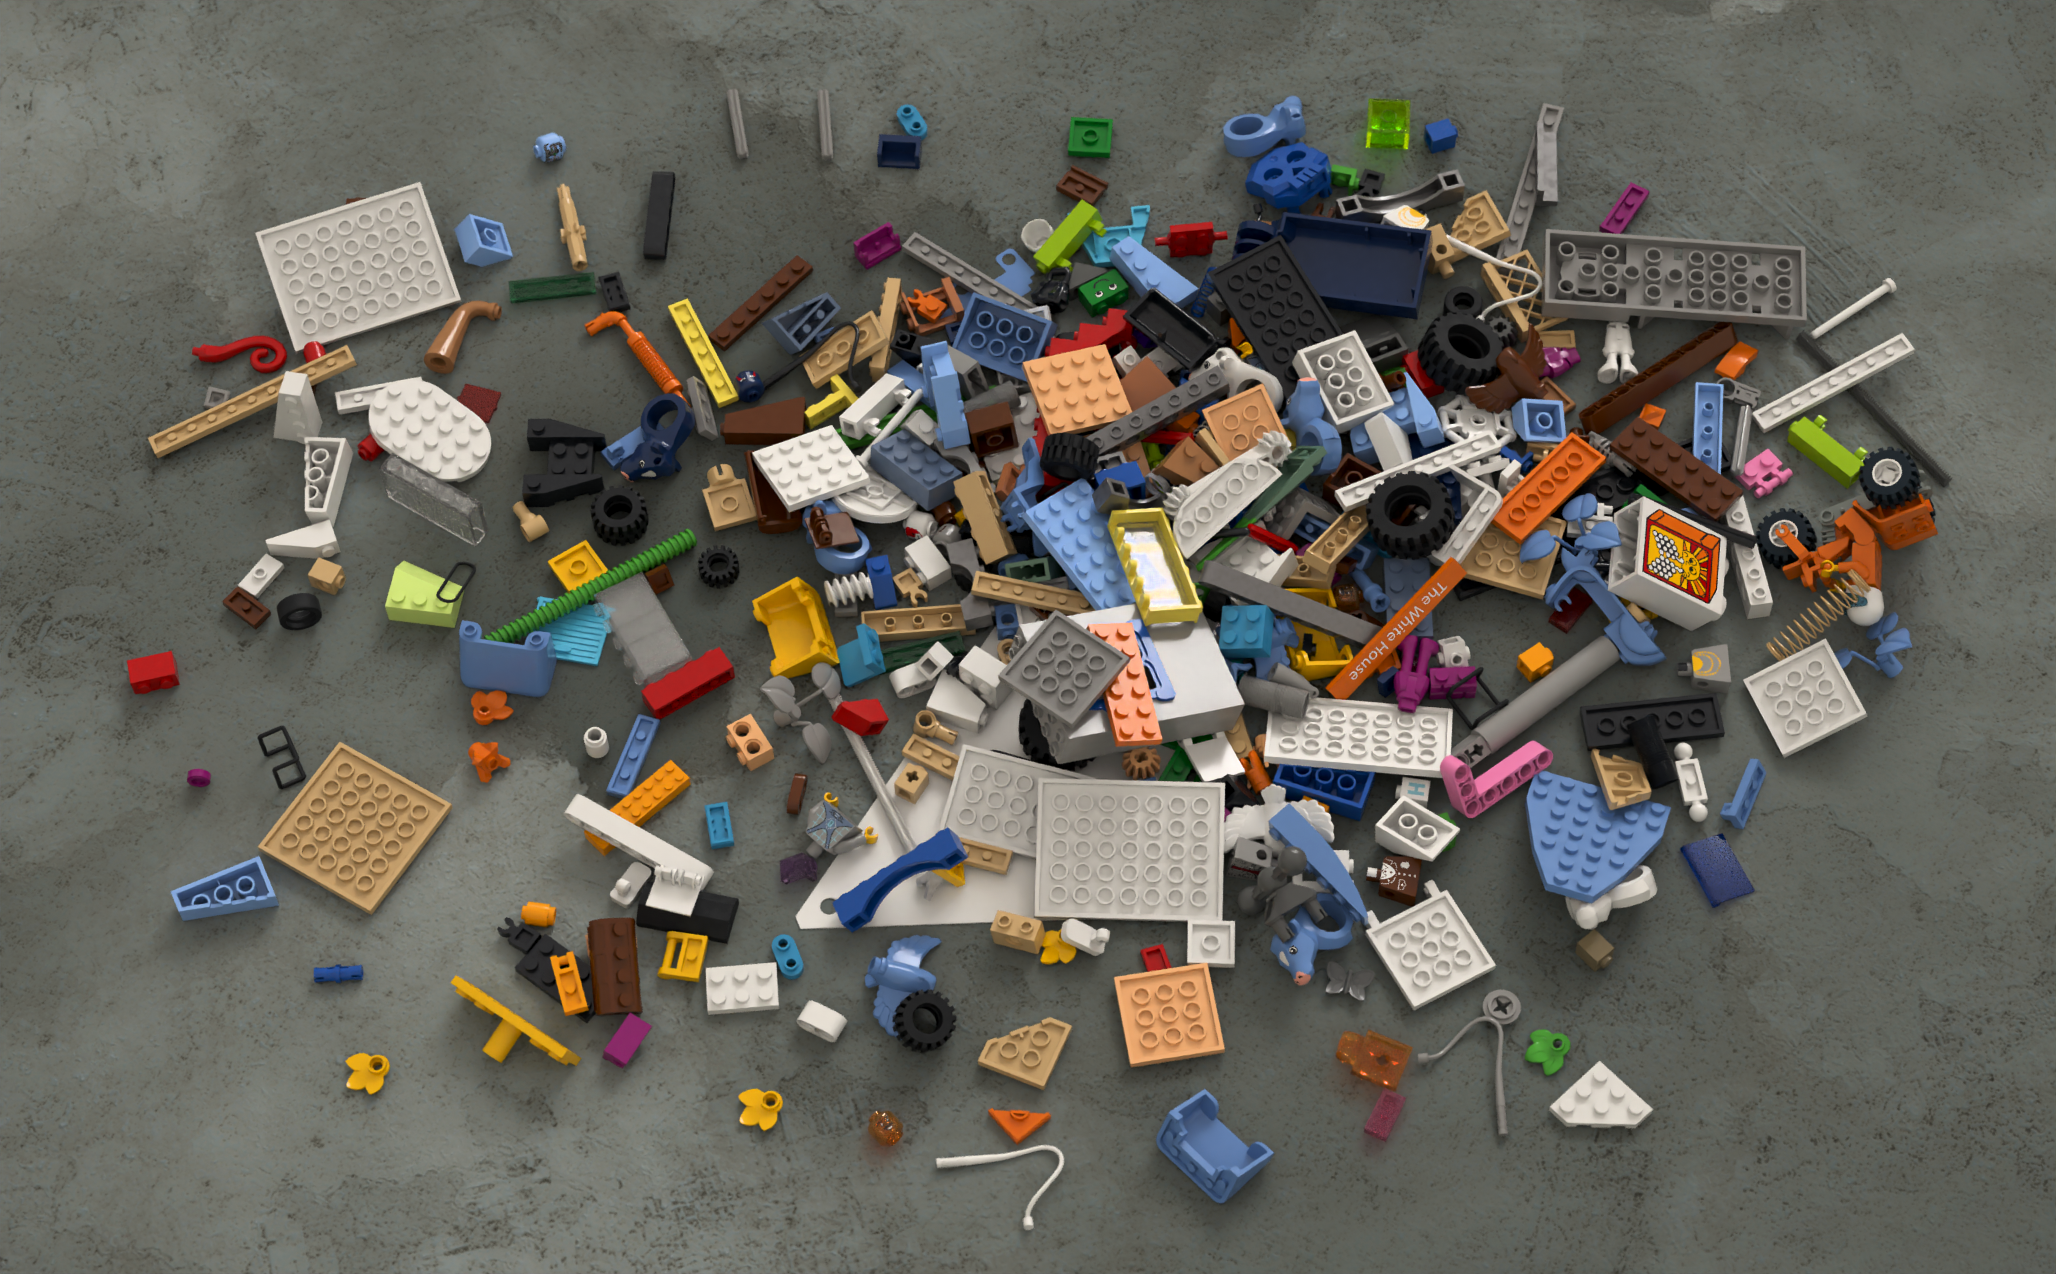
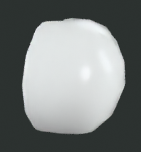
(1036, 234)

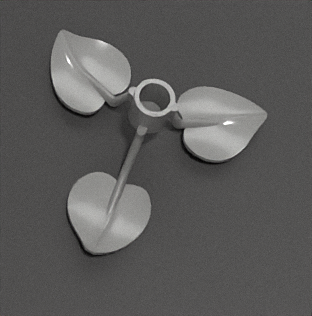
(781, 693)

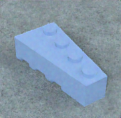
(1147, 271)
(226, 892)

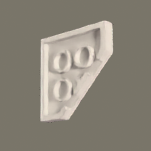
(1600, 1101)

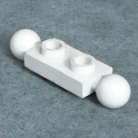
(1691, 782)

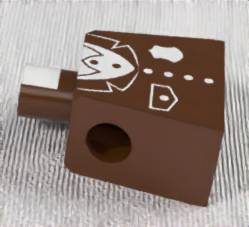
(1397, 878)

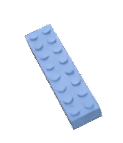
(1708, 424)

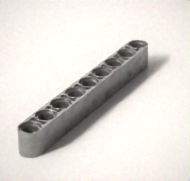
(1287, 604)

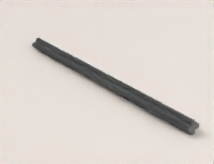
(1877, 413)

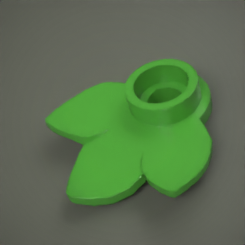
(1544, 1051)

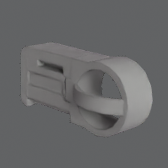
(1742, 393)

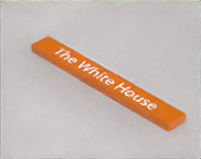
(1396, 630)

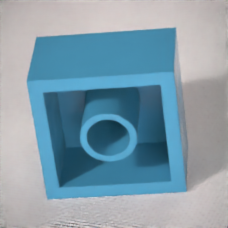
(1246, 631)

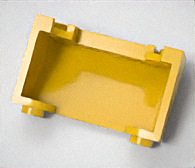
(796, 628)

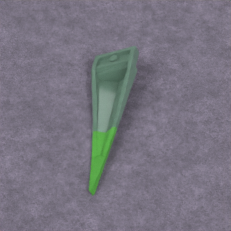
(1293, 475)

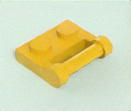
(690, 958)

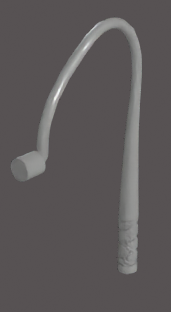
(1500, 1099)

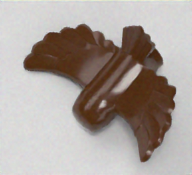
(1517, 377)

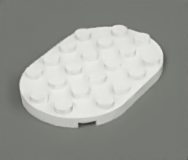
(430, 430)

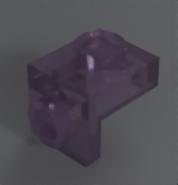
(797, 868)

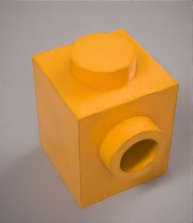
(1535, 662)

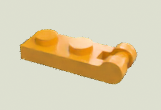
(569, 984)

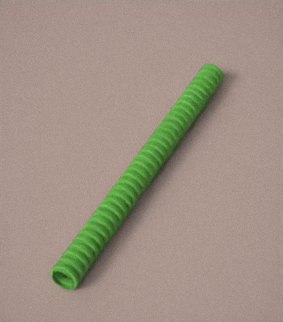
(583, 594)

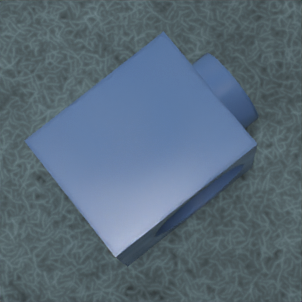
(1006, 614)

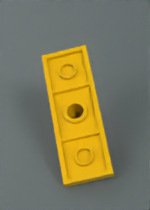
(511, 1027)

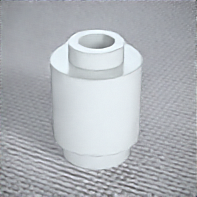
(596, 742)

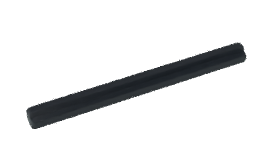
(1732, 534)

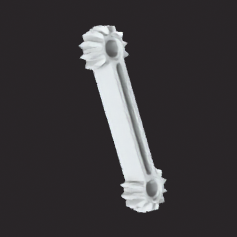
(1271, 448)

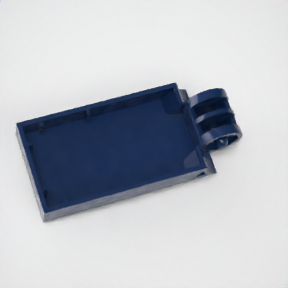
(1351, 261)

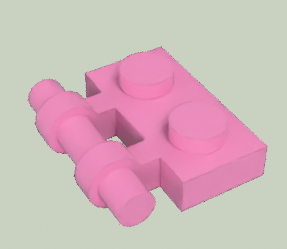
(1759, 469)

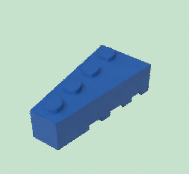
(1340, 789)

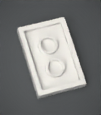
(742, 988)

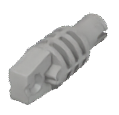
(1602, 445)

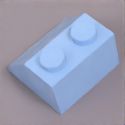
(482, 241)
(1539, 420)

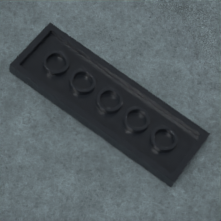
(1676, 717)

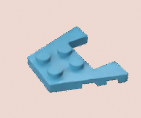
(1099, 248)

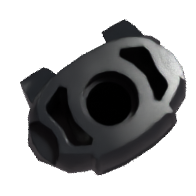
(1053, 291)

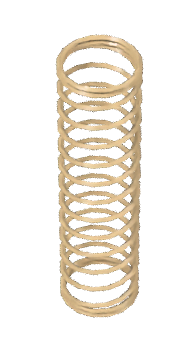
(1860, 584)

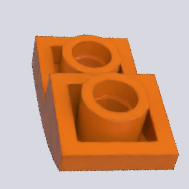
(1735, 361)

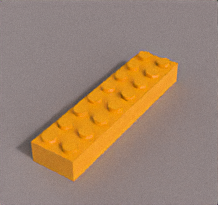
(646, 800)

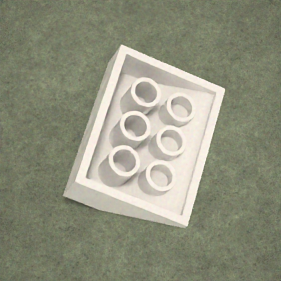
(1347, 380)

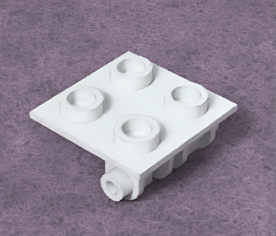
(675, 890)

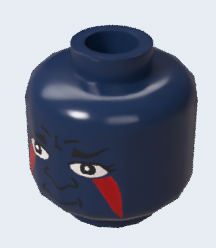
(748, 386)

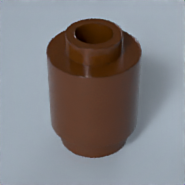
(944, 513)

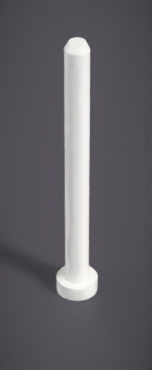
(1887, 286)
(890, 427)

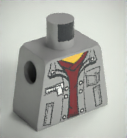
(1249, 859)

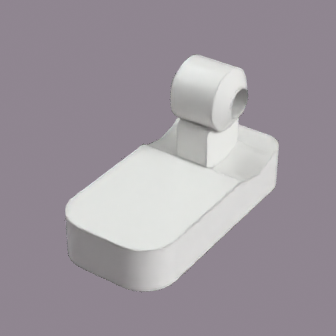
(631, 885)
(1084, 936)

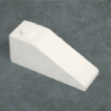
(306, 542)

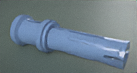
(1371, 592)

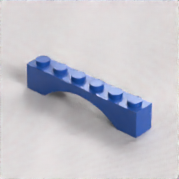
(861, 903)

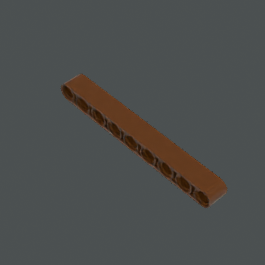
(1658, 378)

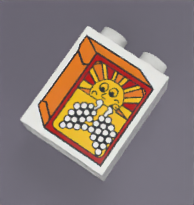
(1668, 564)

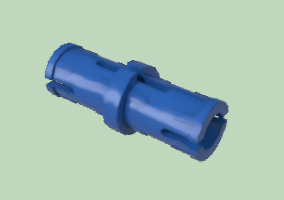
(338, 973)

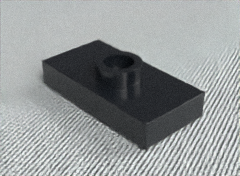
(614, 292)

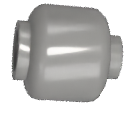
(946, 534)

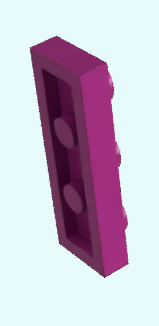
(1624, 209)

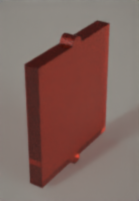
(480, 401)

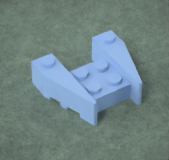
(943, 392)
(1411, 413)

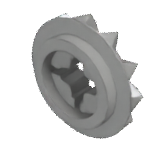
(1504, 998)

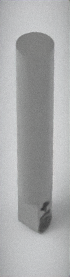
(1537, 701)

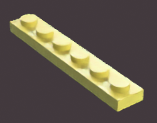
(703, 353)

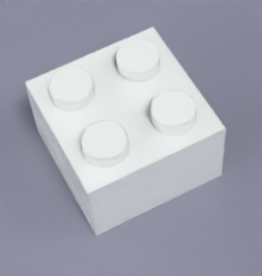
(980, 675)

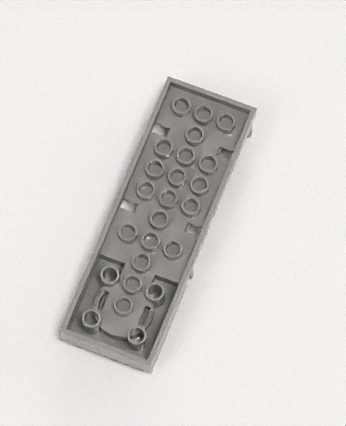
(1637, 276)

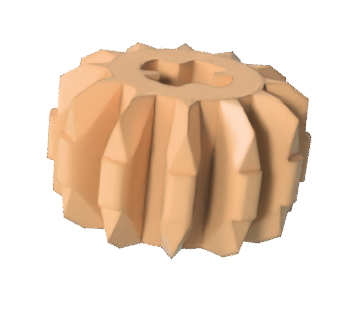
(1134, 767)

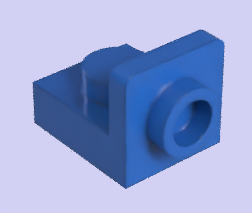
(1526, 461)

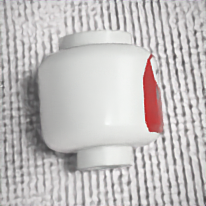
(919, 525)

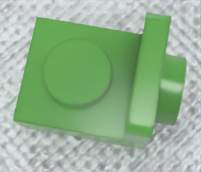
(1345, 177)

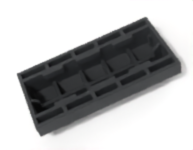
(711, 916)

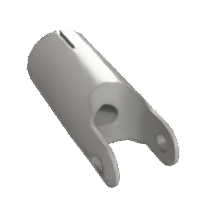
(1288, 677)

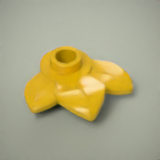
(1056, 949)
(364, 1073)
(757, 1110)

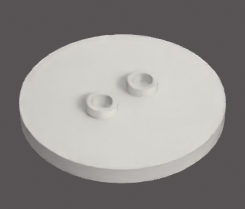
(876, 501)

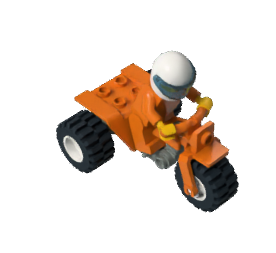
(1891, 510)

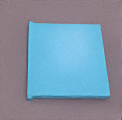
(578, 635)

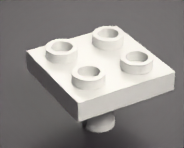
(1484, 469)

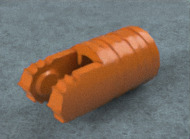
(1258, 775)

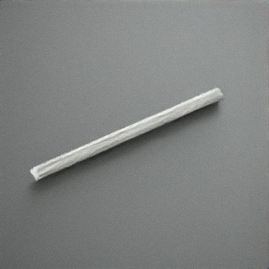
(878, 784)

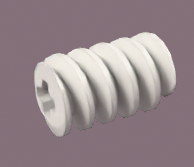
(848, 589)

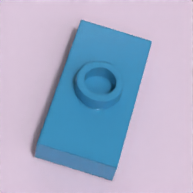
(719, 825)

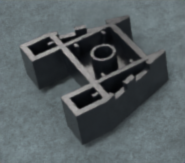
(569, 462)

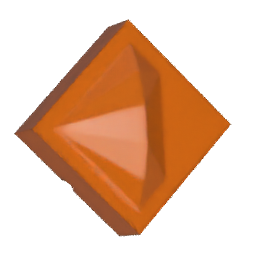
(1653, 415)

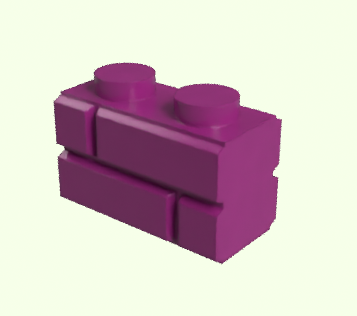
(1443, 678)

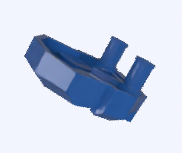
(1290, 176)

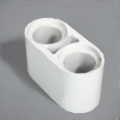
(910, 681)
(821, 1021)

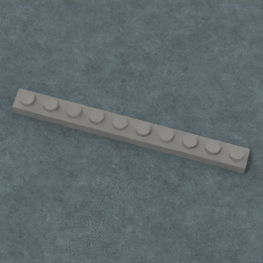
(1525, 196)

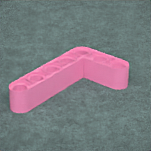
(1477, 795)

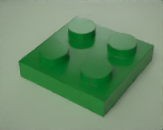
(1090, 137)

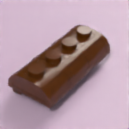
(769, 509)
(614, 966)

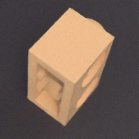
(752, 741)

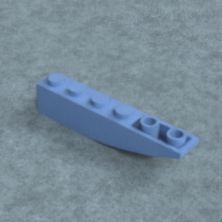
(1322, 861)

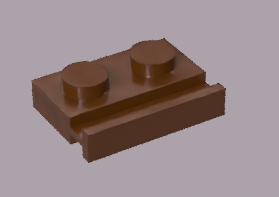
(1082, 186)

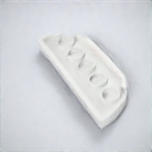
(1220, 501)

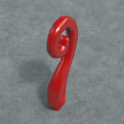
(214, 354)

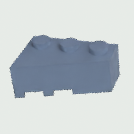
(801, 323)

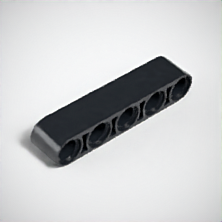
(659, 215)

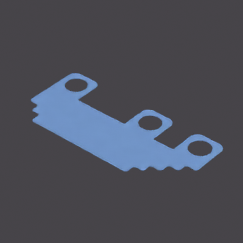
(1015, 278)

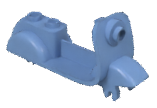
(1632, 638)

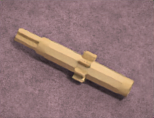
(572, 232)

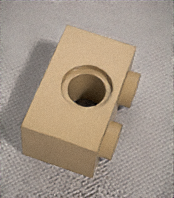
(1017, 932)

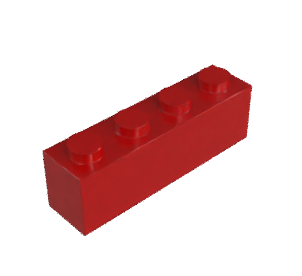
(688, 683)

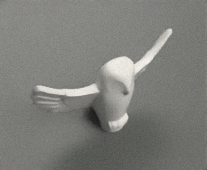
(1254, 821)

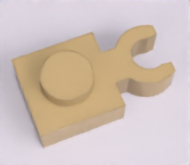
(910, 585)

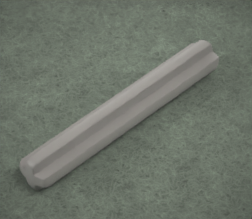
(737, 123)
(825, 125)
(1741, 440)

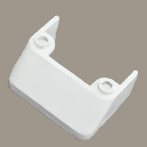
(1483, 505)

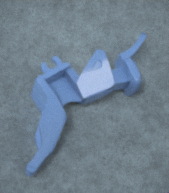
(1023, 498)

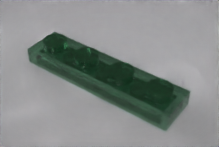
(552, 287)
(910, 653)

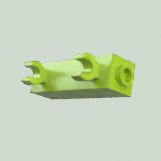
(1069, 237)
(1825, 451)

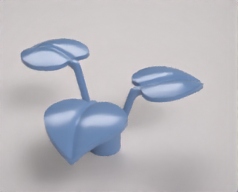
(1602, 535)
(1894, 642)

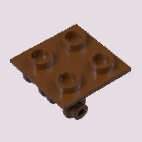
(830, 529)

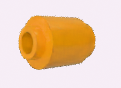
(538, 914)

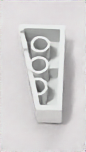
(296, 409)
(325, 476)

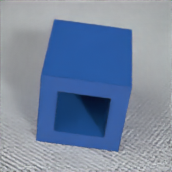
(1440, 136)

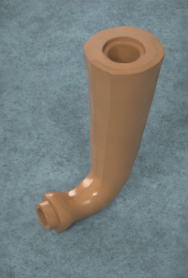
(445, 348)

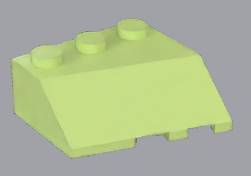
(415, 600)

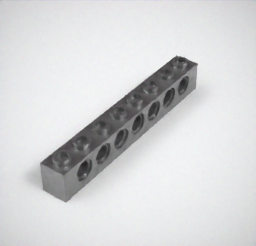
(1161, 412)

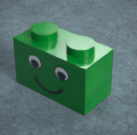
(1103, 293)

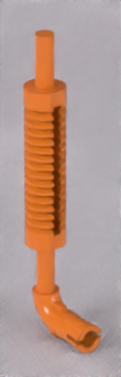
(642, 348)

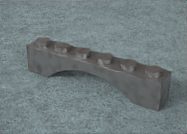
(1437, 192)

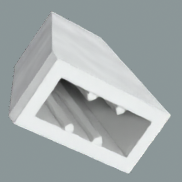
(1388, 441)
(956, 704)

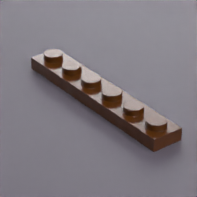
(760, 303)

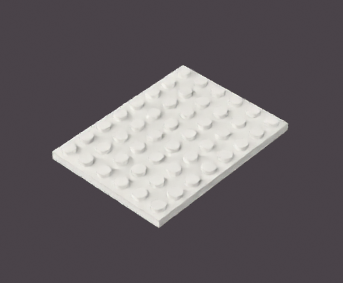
(358, 267)
(1129, 850)

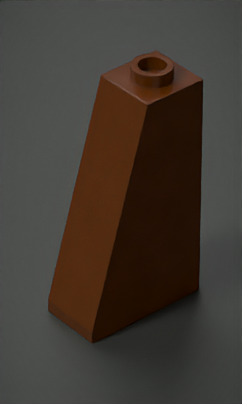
(765, 424)

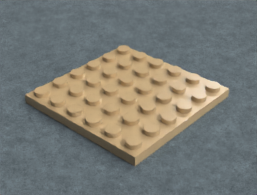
(355, 828)

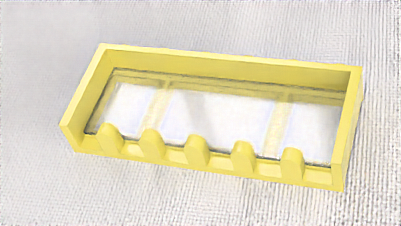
(1154, 566)

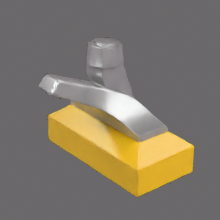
(934, 878)

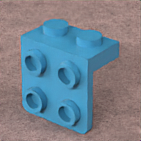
(861, 657)

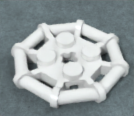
(1465, 420)

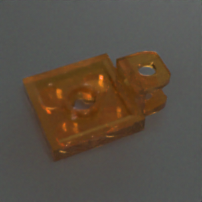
(1362, 1053)

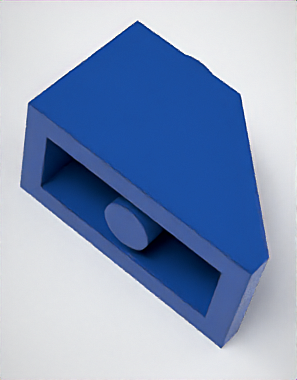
(881, 581)

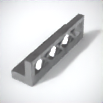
(1545, 167)

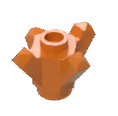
(487, 759)

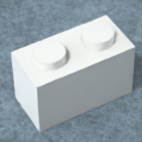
(927, 563)

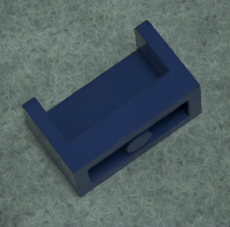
(899, 151)

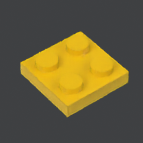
(577, 566)

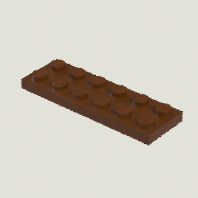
(1676, 470)

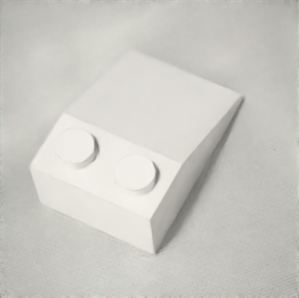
(1414, 831)

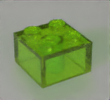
(1388, 123)

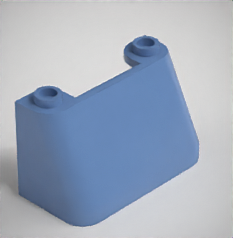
(506, 666)
(1208, 1149)

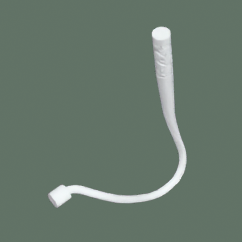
(1481, 255)
(979, 1159)

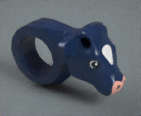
(657, 454)

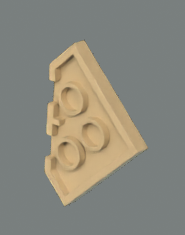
(1479, 225)
(1027, 1052)

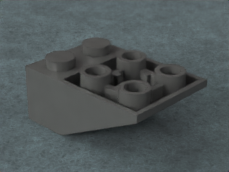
(1380, 341)

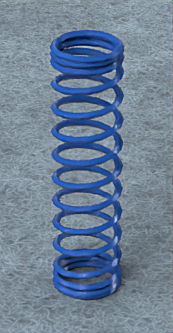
(1198, 307)

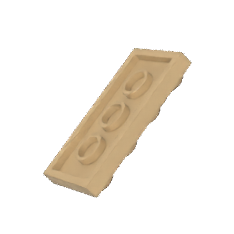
(835, 353)

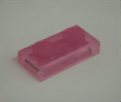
(1384, 1115)

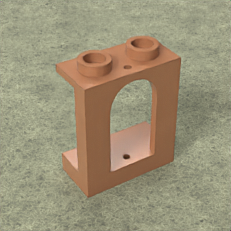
(946, 292)

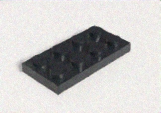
(538, 970)

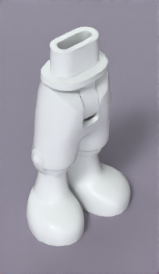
(1617, 343)

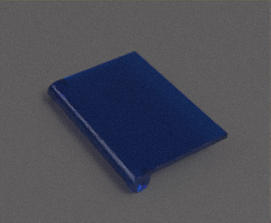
(1717, 869)

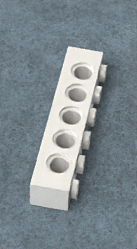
(1747, 565)

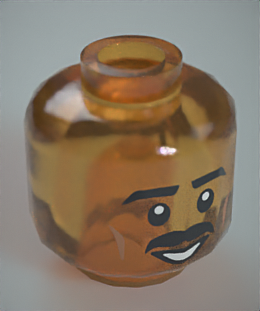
(1347, 597)
(885, 1128)

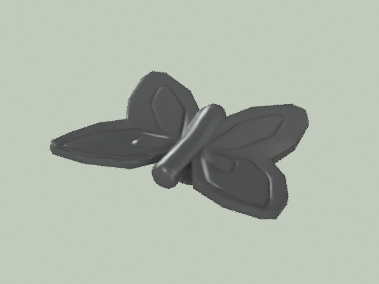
(1348, 984)

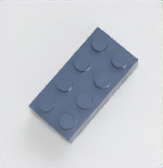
(915, 469)
(1400, 584)

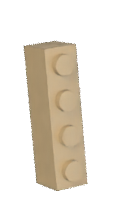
(984, 517)

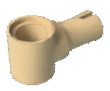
(531, 525)
(934, 729)

